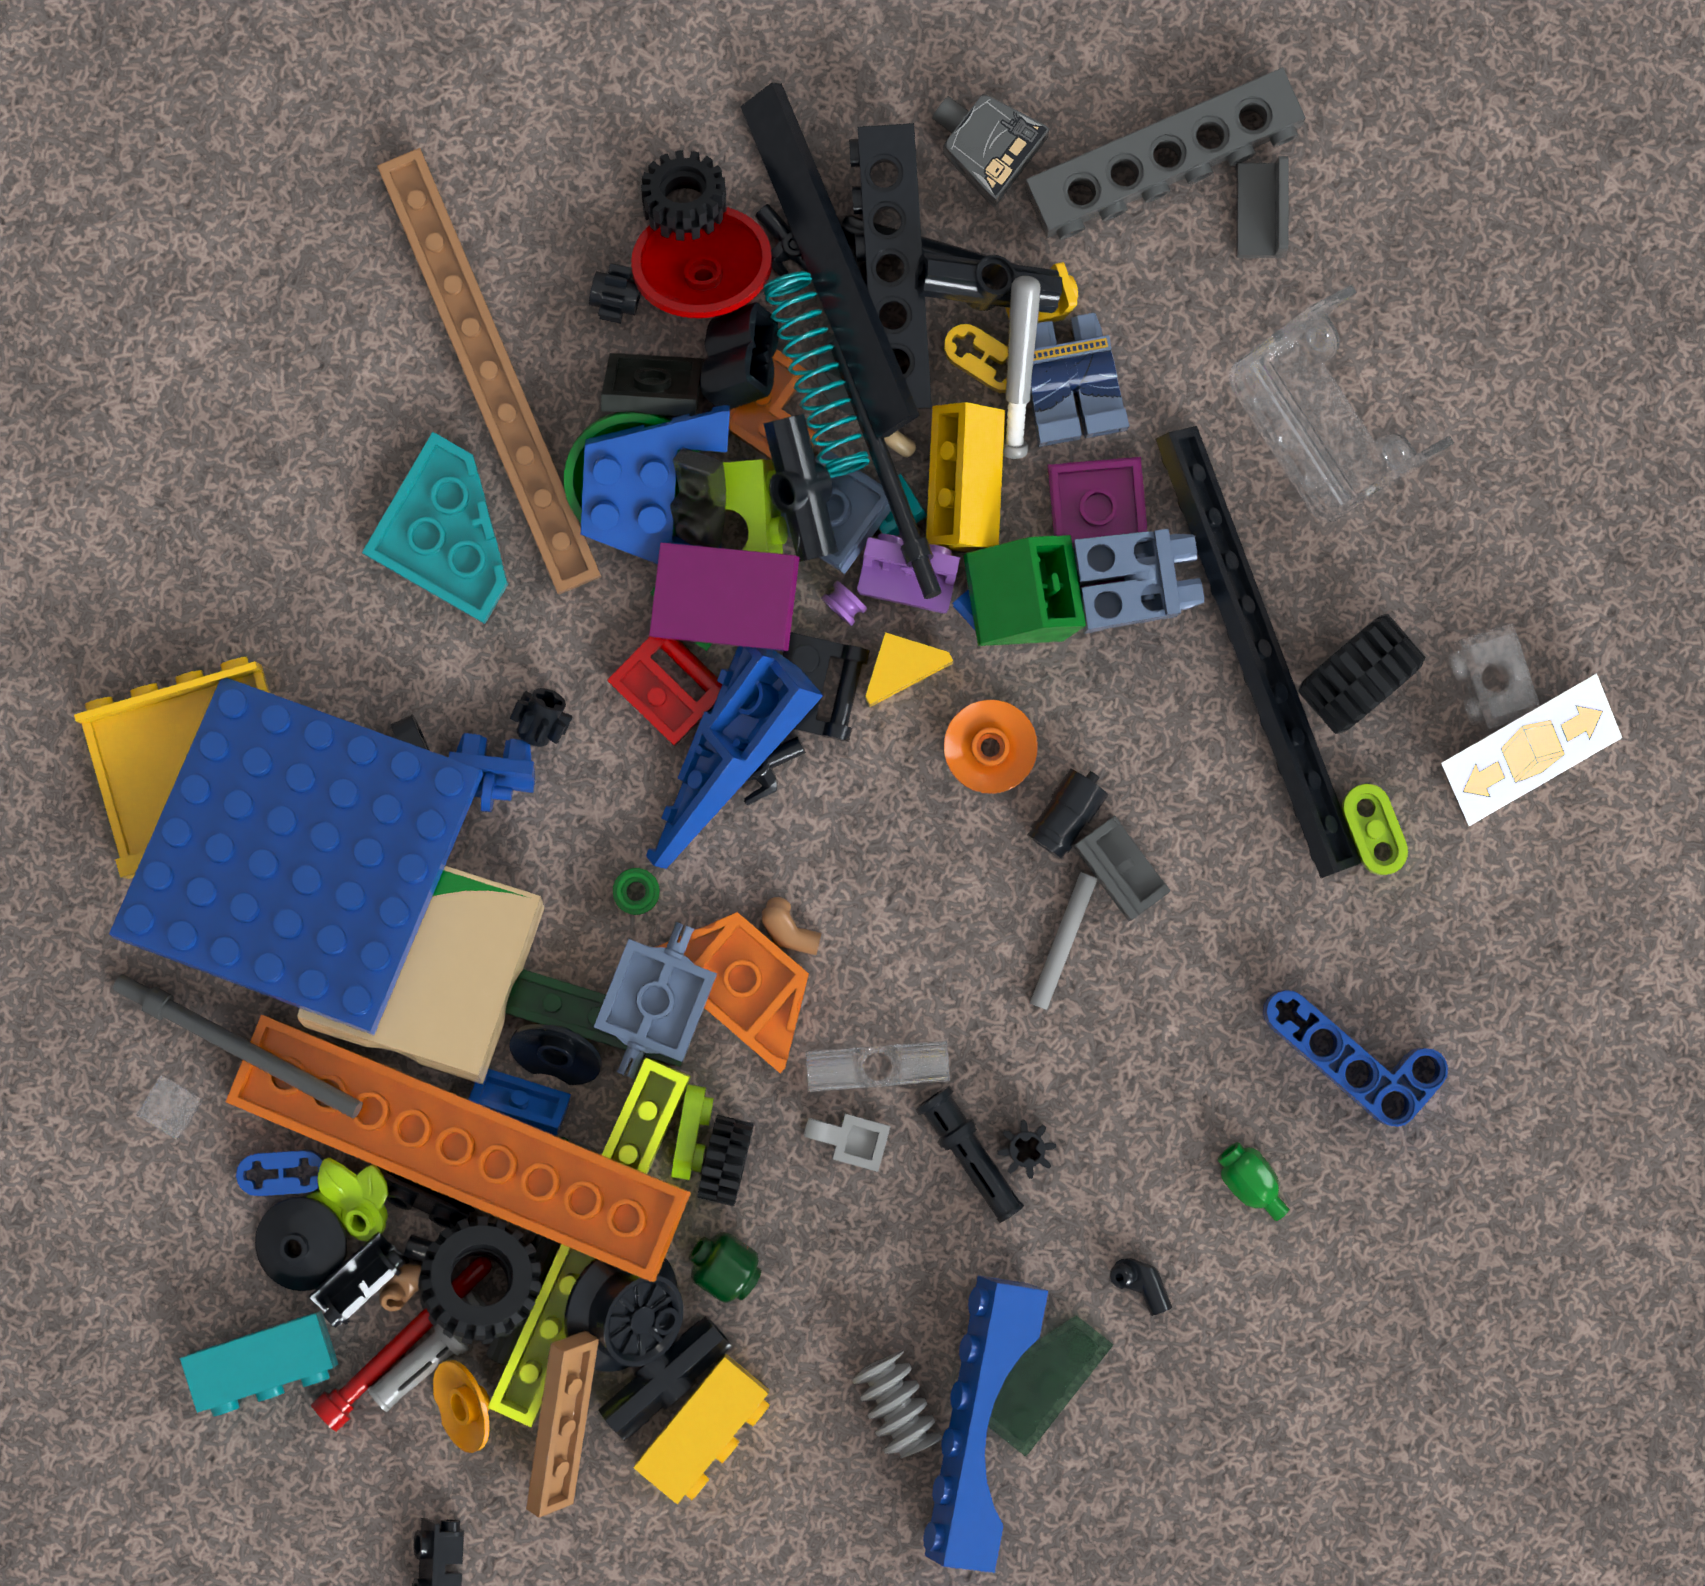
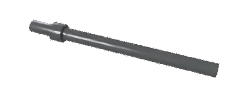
(162, 1005)

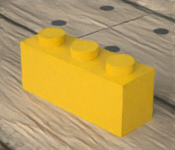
(965, 476)
(703, 1430)

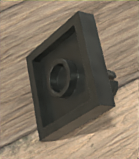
(651, 384)

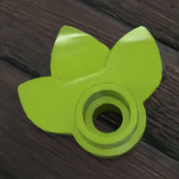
(354, 1197)

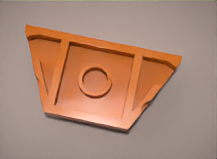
(755, 985)

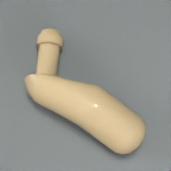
(901, 444)

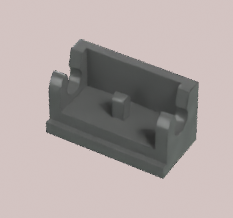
(1121, 868)

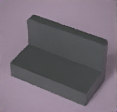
(1263, 209)

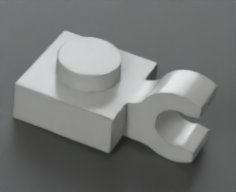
(856, 1141)

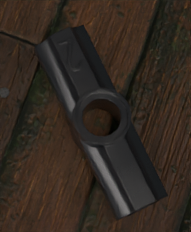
(962, 281)
(800, 487)
(665, 1379)

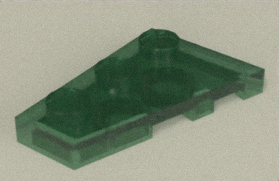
(1046, 1382)

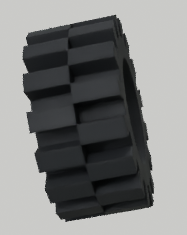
(680, 174)
(725, 1160)

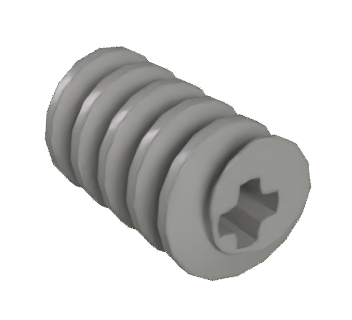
(896, 1406)

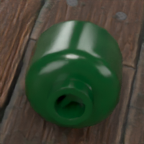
(724, 1267)

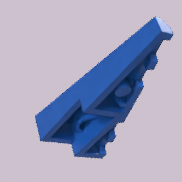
(753, 713)

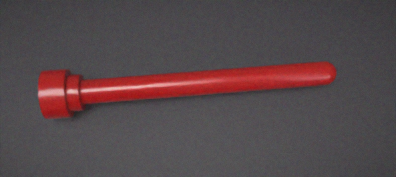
(336, 1405)

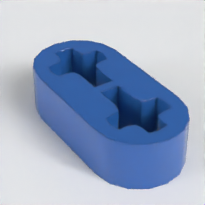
(280, 1161)

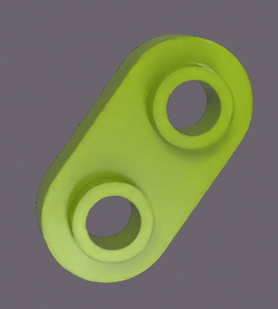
(1377, 828)
(688, 1152)

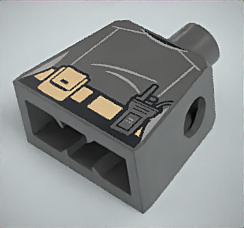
(989, 143)

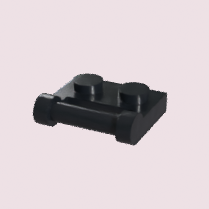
(813, 658)

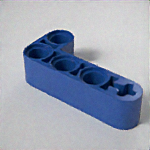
(1346, 1050)

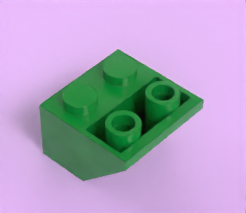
(1025, 591)

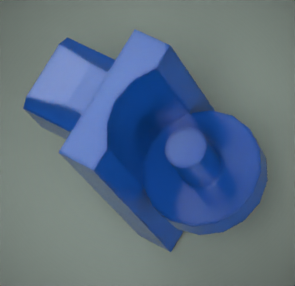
(500, 775)

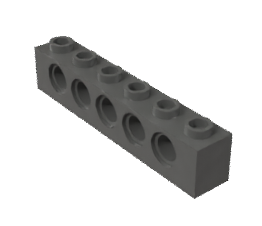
(1268, 96)

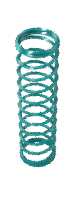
(785, 285)

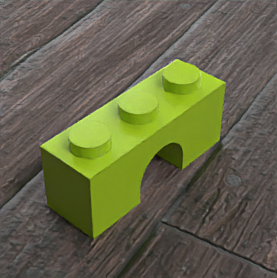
(750, 497)

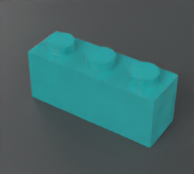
(260, 1364)

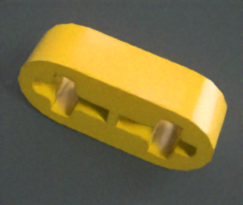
(972, 365)

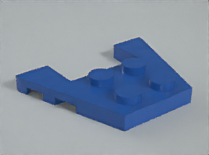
(633, 480)

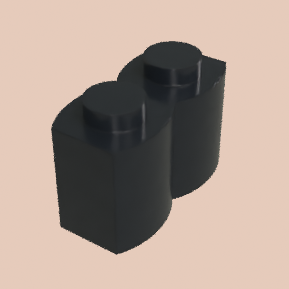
(739, 356)

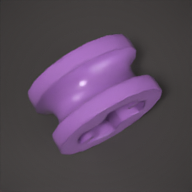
(844, 603)

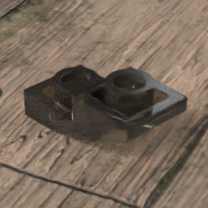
(701, 500)

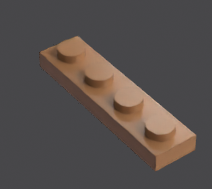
(562, 1423)

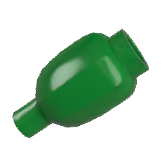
(1252, 1179)

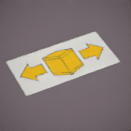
(1532, 750)

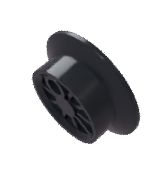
(626, 1313)

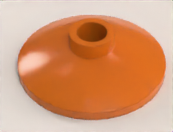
(990, 721)

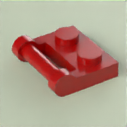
(658, 695)

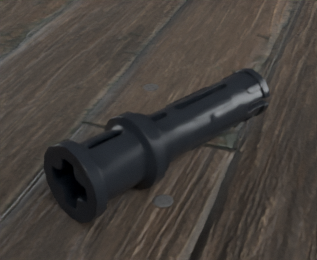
(958, 1134)

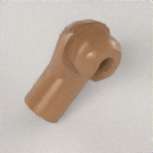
(783, 929)
(400, 1288)

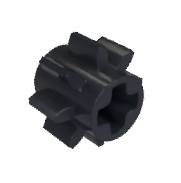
(614, 293)
(541, 717)
(1013, 1151)

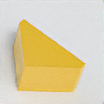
(903, 665)

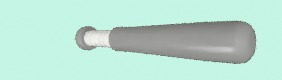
(1021, 348)

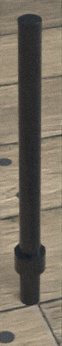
(914, 548)

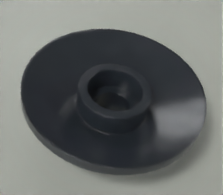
(555, 1053)
(315, 1229)

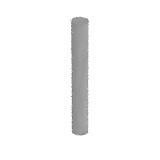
(1063, 941)

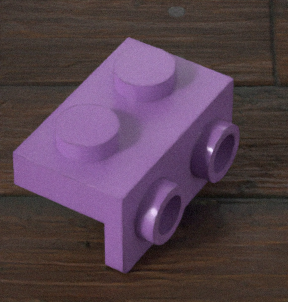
(889, 579)

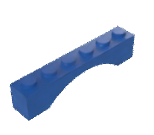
(1001, 1327)

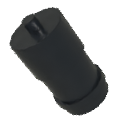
(1068, 812)

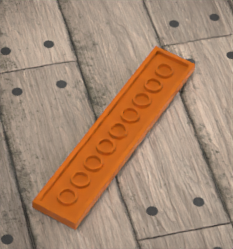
(468, 1151)

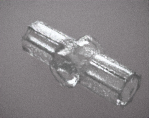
(845, 1066)

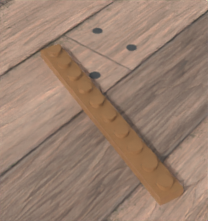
(489, 371)

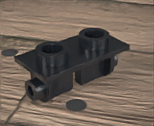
(440, 1207)
(358, 1279)
(436, 1548)

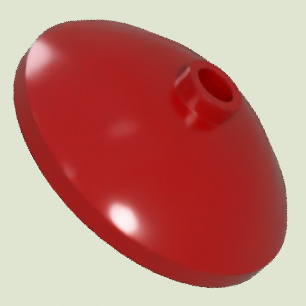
(730, 259)

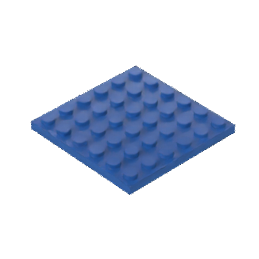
(297, 855)

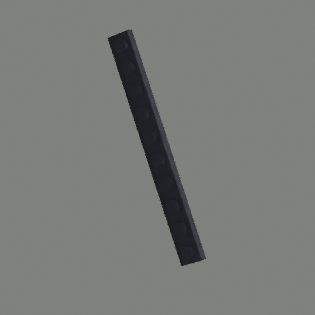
(1258, 651)

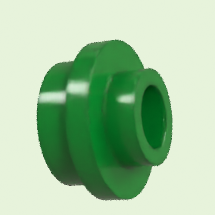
(621, 886)

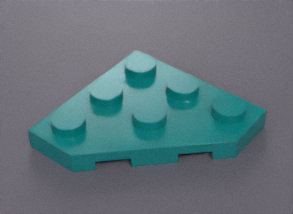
(443, 531)

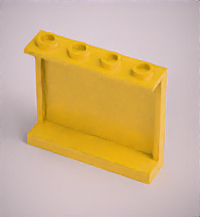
(142, 747)

